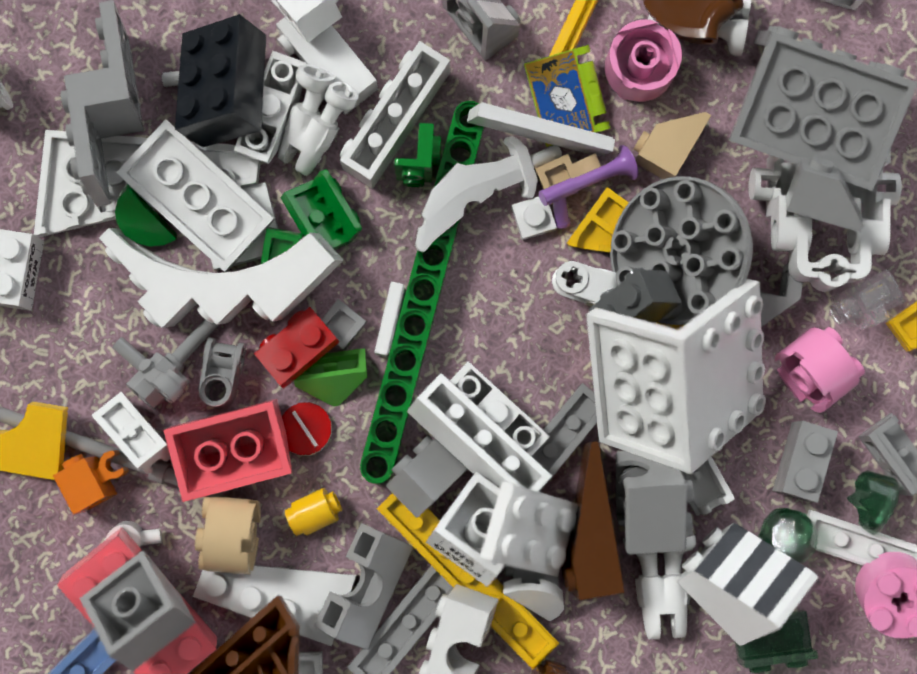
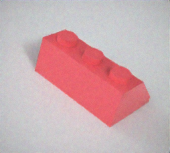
(229, 450)

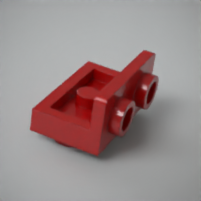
(296, 347)

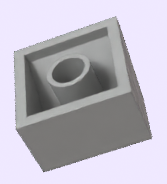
(136, 611)

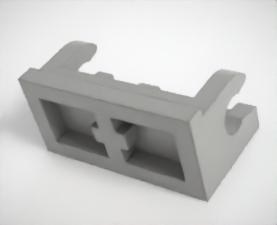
(893, 452)

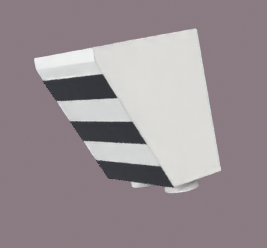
(745, 583)

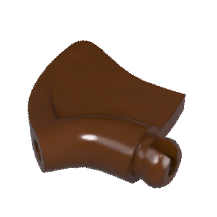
(693, 19)

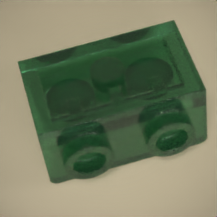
(786, 645)

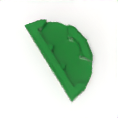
(140, 221)

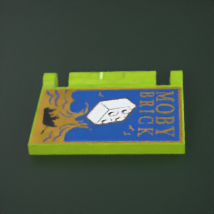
(567, 90)

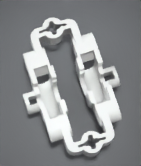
(794, 232)

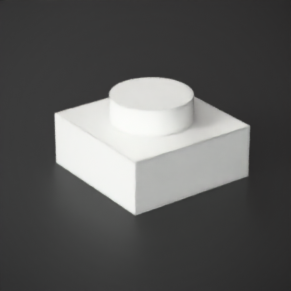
(533, 218)

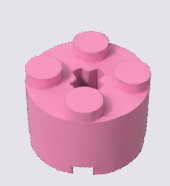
(654, 45)
(819, 368)
(889, 594)

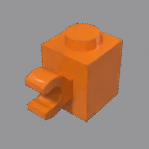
(88, 481)

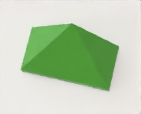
(334, 376)

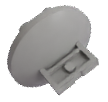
(689, 232)

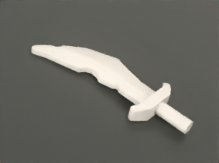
(477, 184)

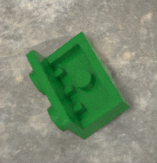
(420, 170)
(323, 210)

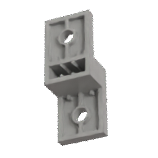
(101, 105)

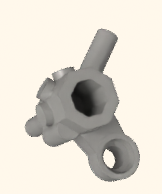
(161, 376)

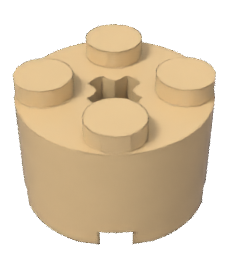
(229, 535)

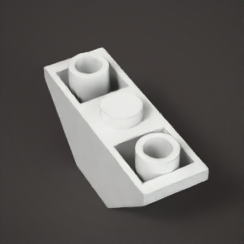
(279, 95)
(499, 408)

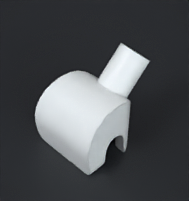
(140, 537)

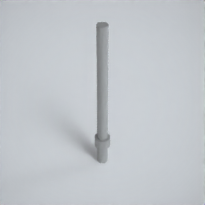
(161, 470)

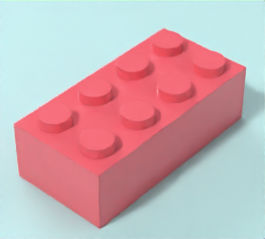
(180, 654)

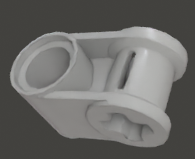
(221, 370)

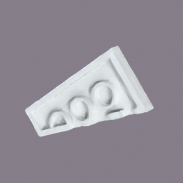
(301, 590)

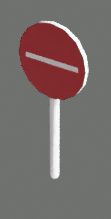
(307, 428)

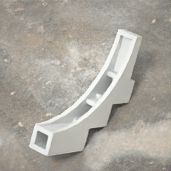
(176, 290)

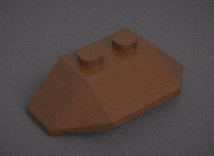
(261, 646)

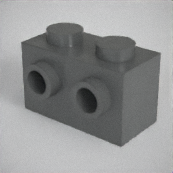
(642, 295)

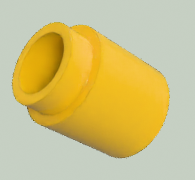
(313, 512)

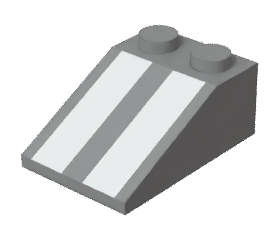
(485, 23)

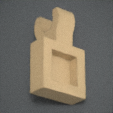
(563, 169)

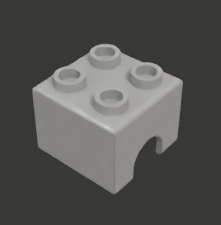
(652, 504)

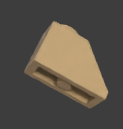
(669, 144)

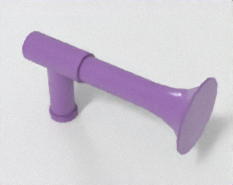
(622, 165)

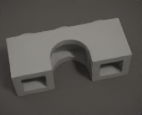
(357, 614)

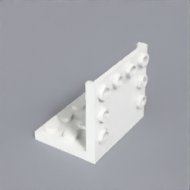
(682, 389)

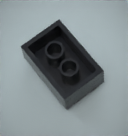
(221, 81)

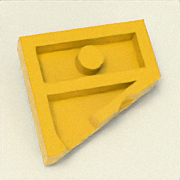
(599, 224)

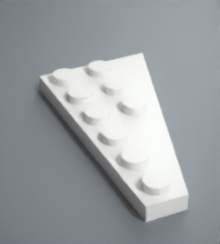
(61, 198)

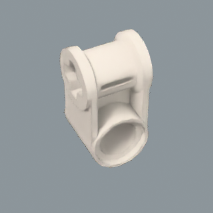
(590, 284)

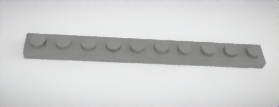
(419, 606)

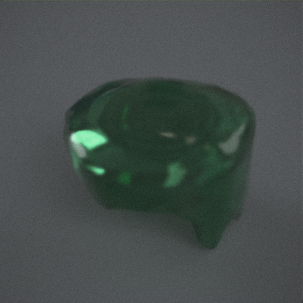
(875, 500)
(790, 533)

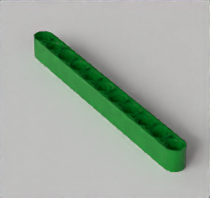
(458, 137)

